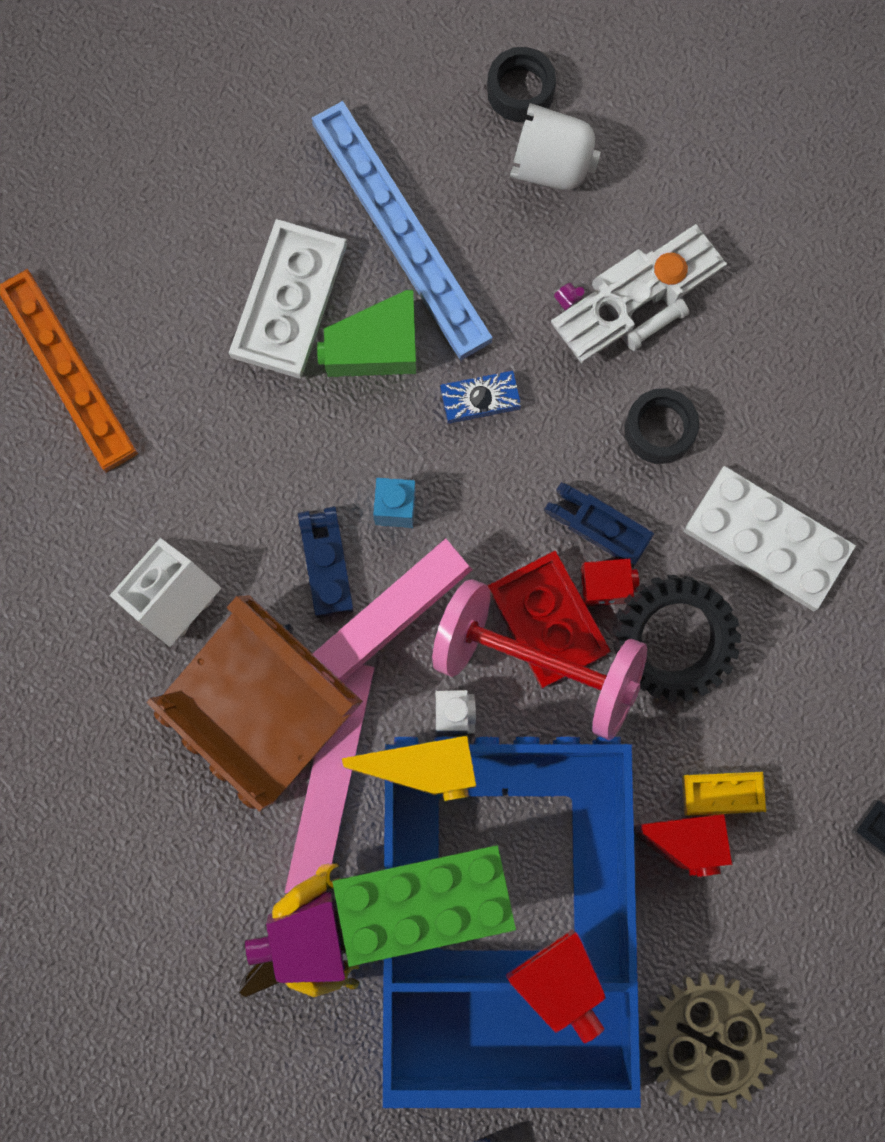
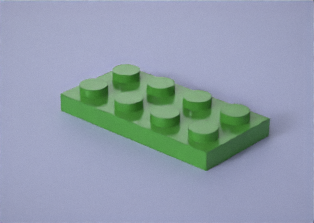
(423, 905)

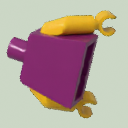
(305, 939)

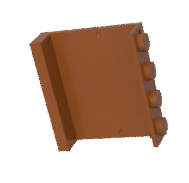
(255, 704)

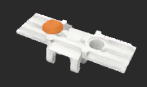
(632, 283)

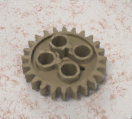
(694, 1073)

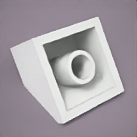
(165, 592)

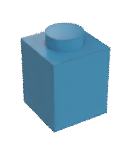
(394, 502)

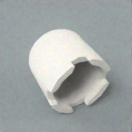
(555, 150)

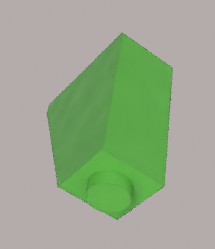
(372, 340)

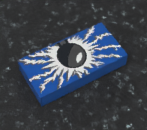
(480, 397)

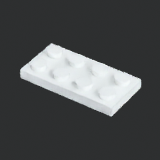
(288, 298)
(769, 538)

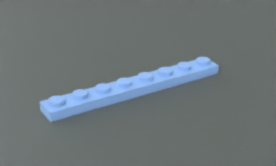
(402, 231)

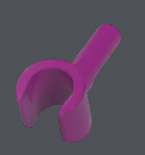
(568, 295)

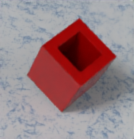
(608, 582)

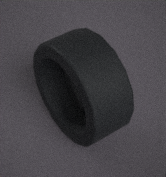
(520, 59)
(673, 400)

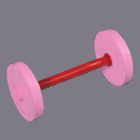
(464, 628)

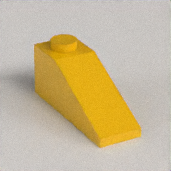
(428, 767)

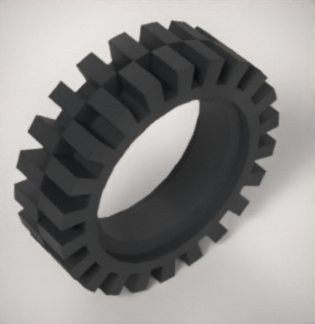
(719, 650)

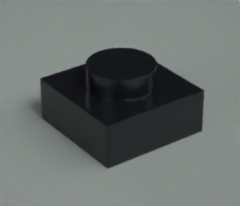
(872, 826)

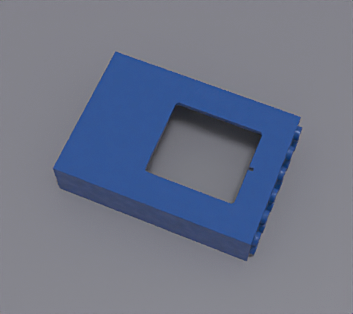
(452, 1017)

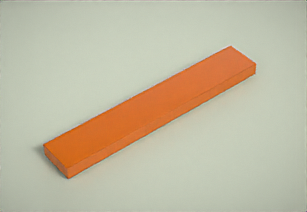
(67, 371)

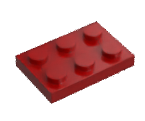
(548, 615)

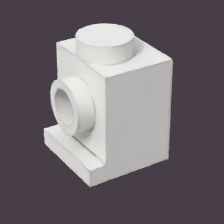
(455, 712)

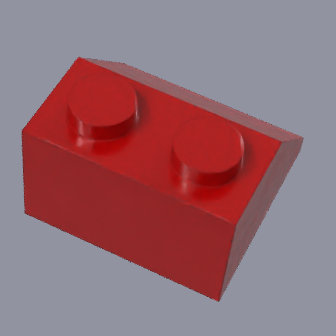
(690, 843)

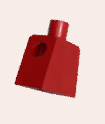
(562, 986)

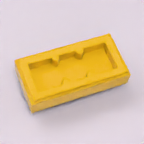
(724, 793)

